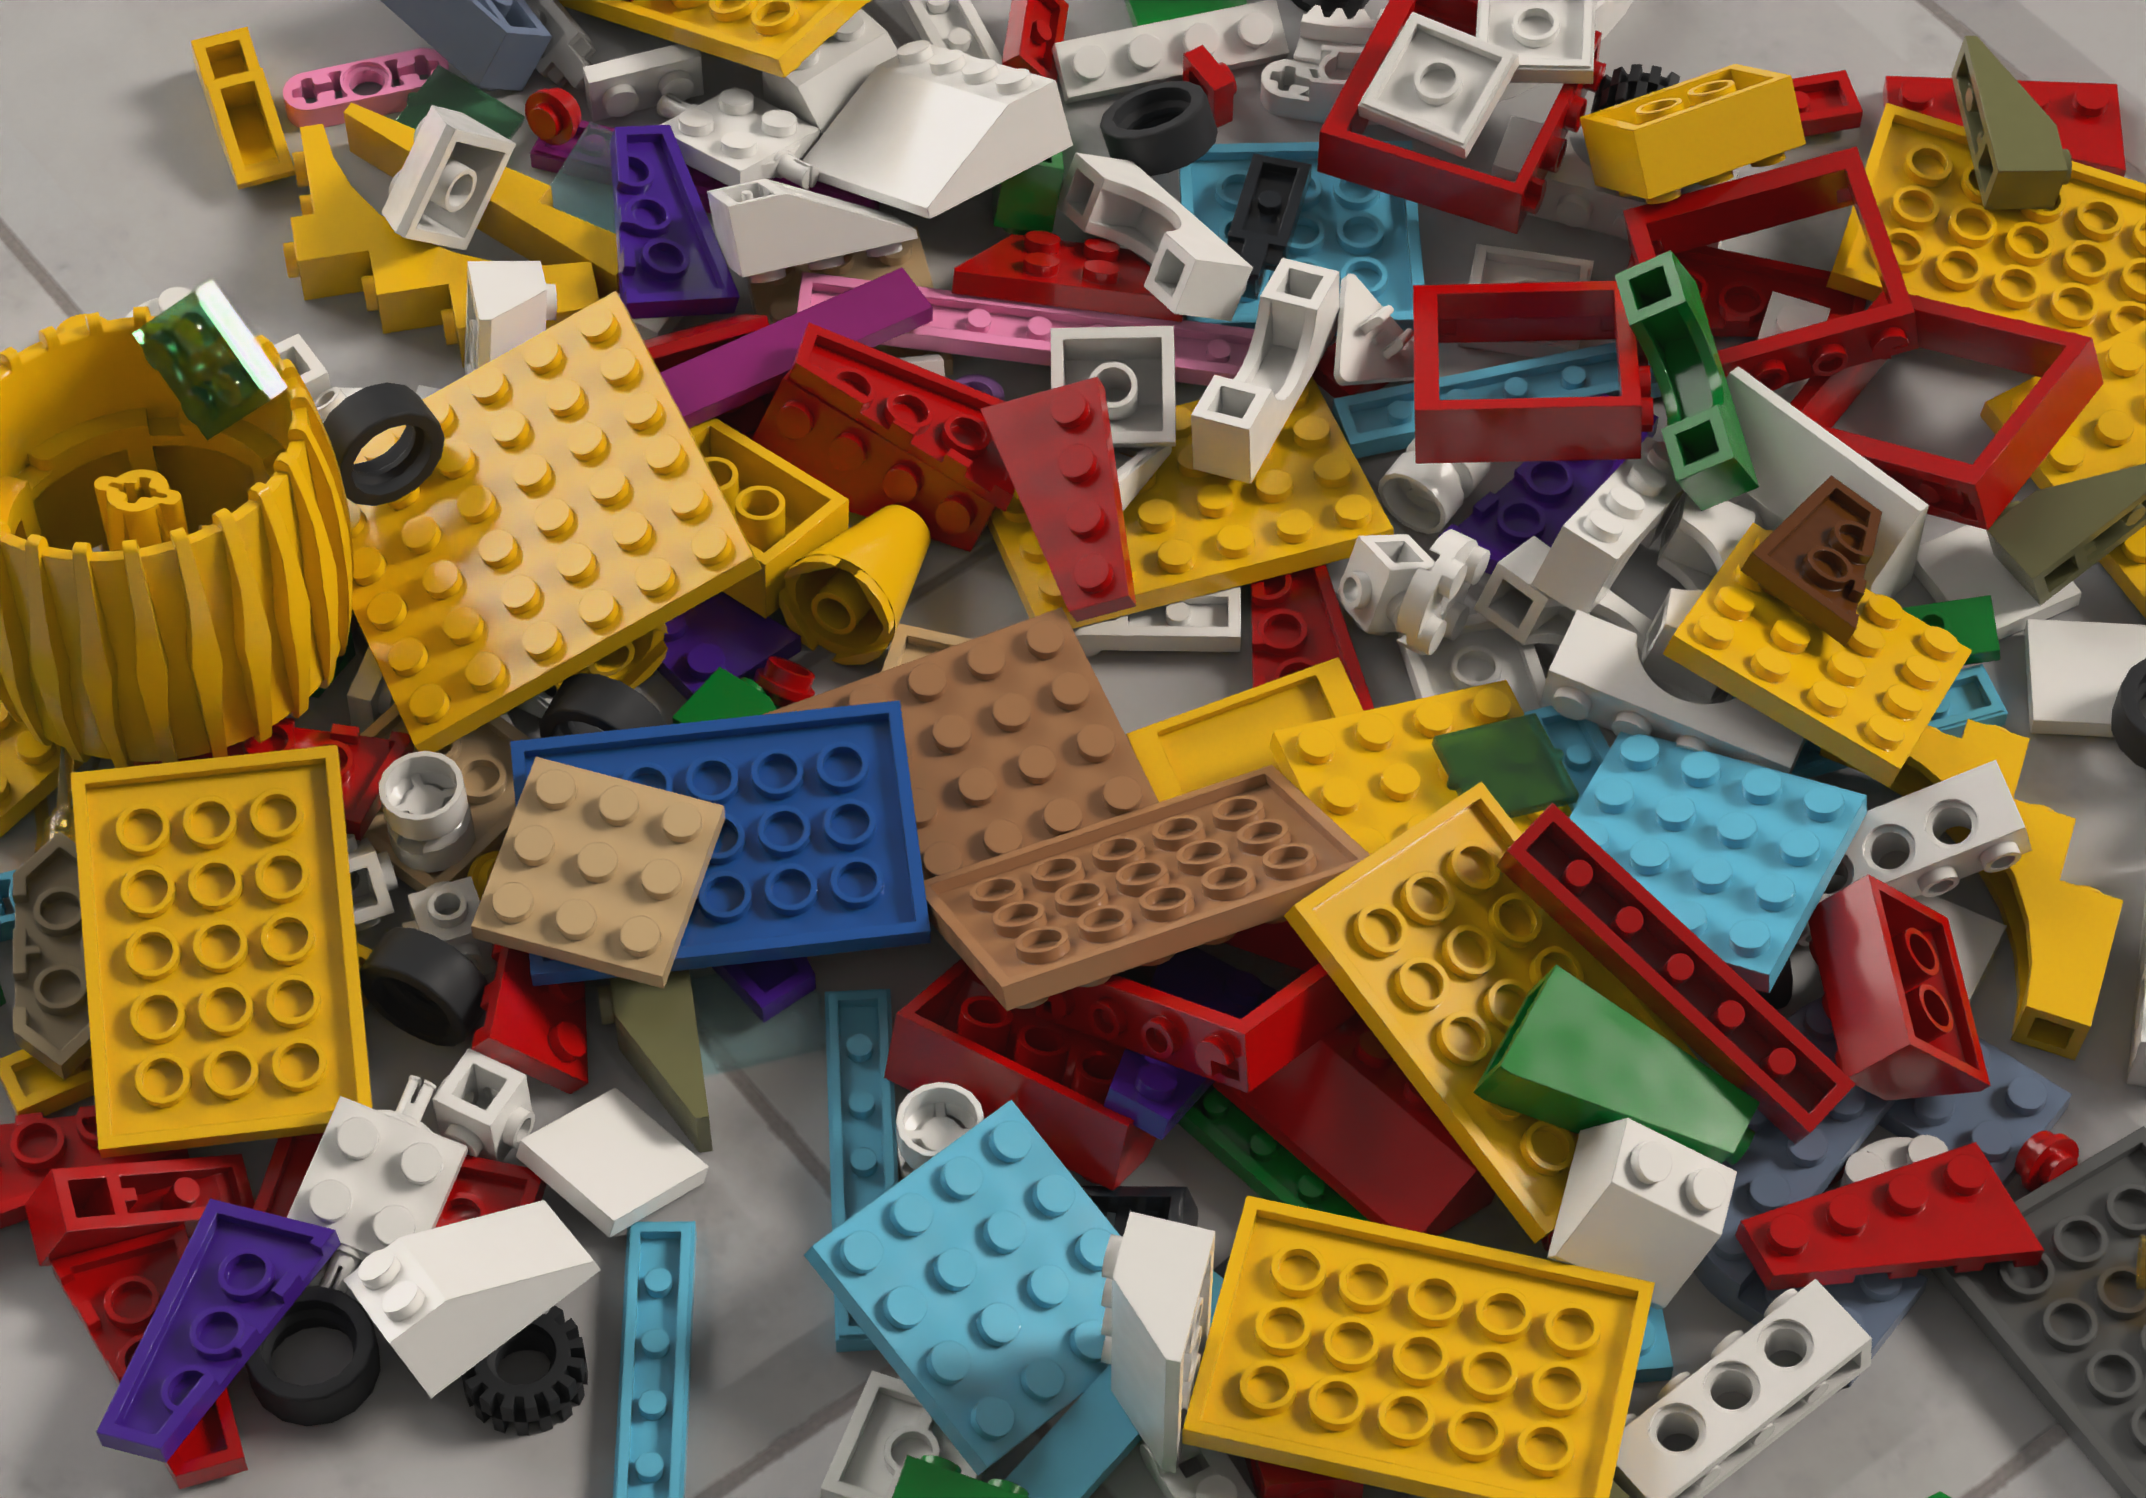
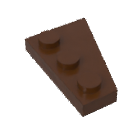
(1820, 558)

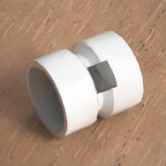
(1428, 493)
(426, 811)
(931, 1121)

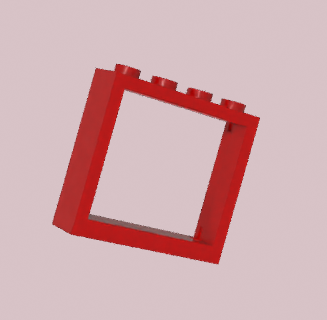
(1429, 180)
(1774, 200)
(1527, 426)
(1980, 490)
(1205, 1038)

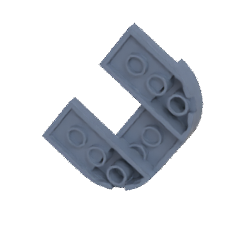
(1782, 1173)

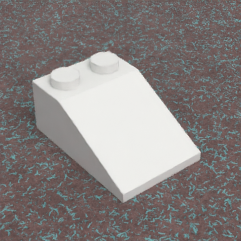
(468, 1287)

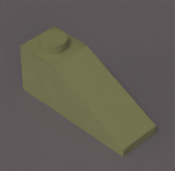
(2008, 134)
(2068, 528)
(662, 1045)

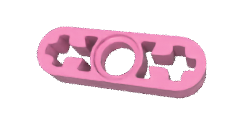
(324, 83)

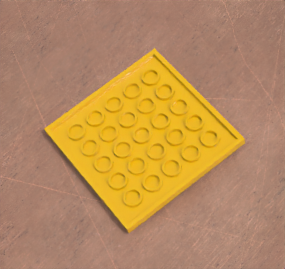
(545, 532)

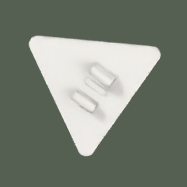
(1369, 340)

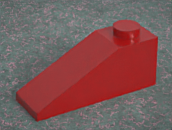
(117, 1202)

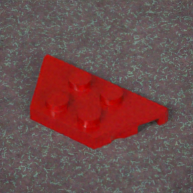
(1062, 274)

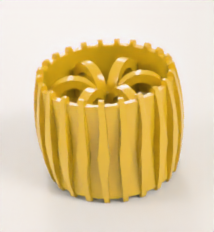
(173, 628)

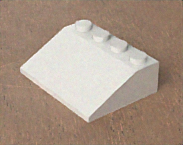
(939, 129)

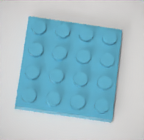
(1337, 229)
(1721, 844)
(980, 1284)

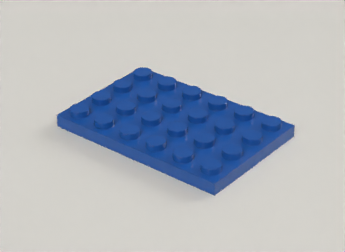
(812, 835)

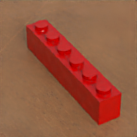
(1674, 973)

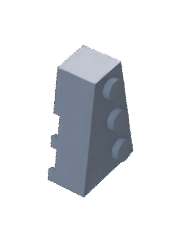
(485, 40)

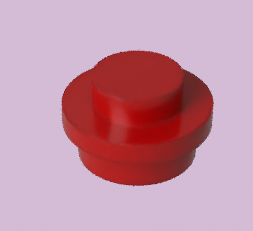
(553, 115)
(785, 681)
(2045, 1158)

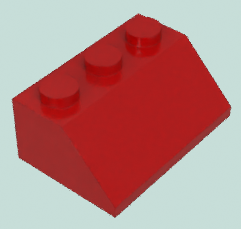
(1895, 994)

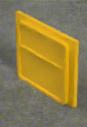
(1236, 732)

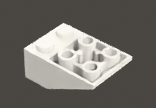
(780, 226)

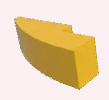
(242, 108)

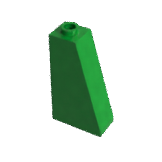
(1591, 1063)

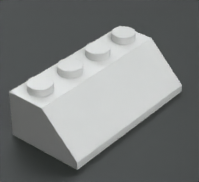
(1798, 456)
(1157, 1325)

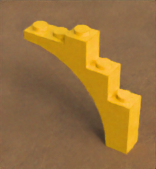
(414, 284)
(2054, 927)

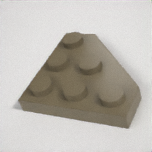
(49, 959)

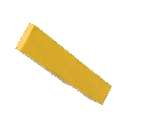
(517, 213)

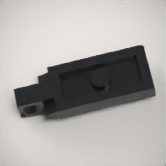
(1268, 215)

